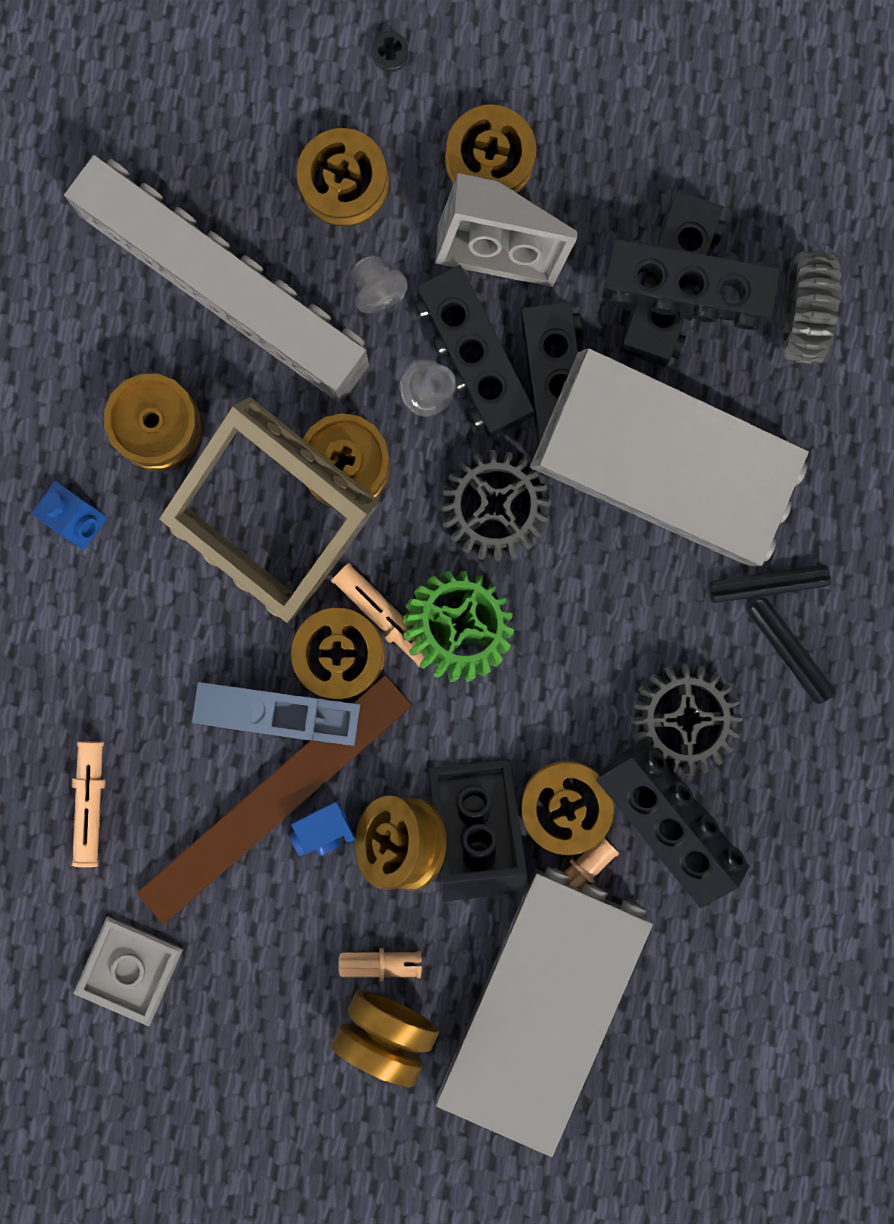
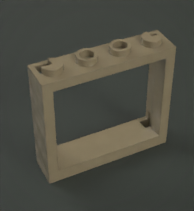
(302, 462)

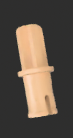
(590, 864)
(379, 964)

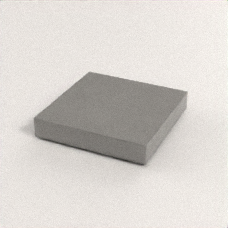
(128, 971)

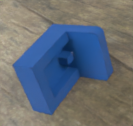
(69, 515)

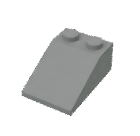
(501, 233)

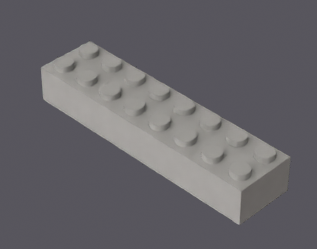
(217, 278)

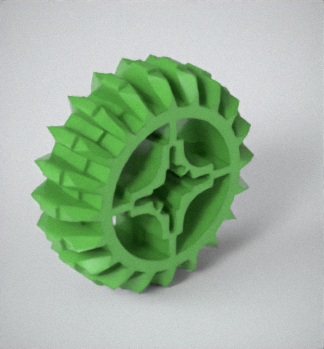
(488, 636)

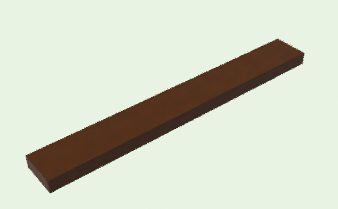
(268, 806)

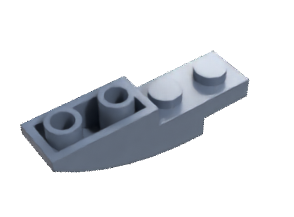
(276, 714)

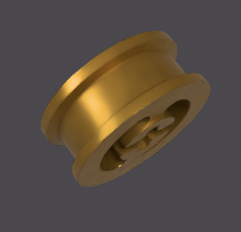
(496, 123)
(330, 205)
(339, 621)
(552, 777)
(400, 843)

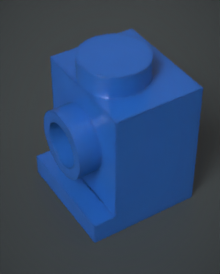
(321, 830)

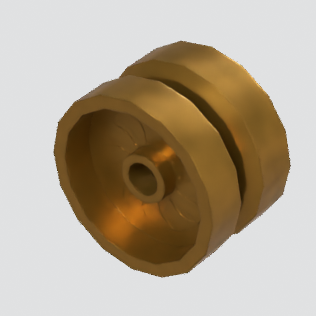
(129, 428)
(356, 439)
(385, 1038)

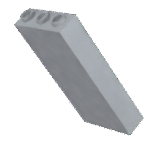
(670, 459)
(544, 1010)

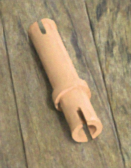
(347, 580)
(87, 853)

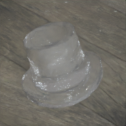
(377, 285)
(427, 387)

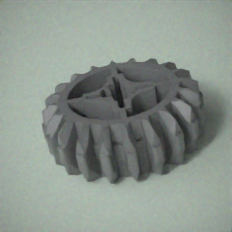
(810, 307)
(522, 483)
(686, 699)

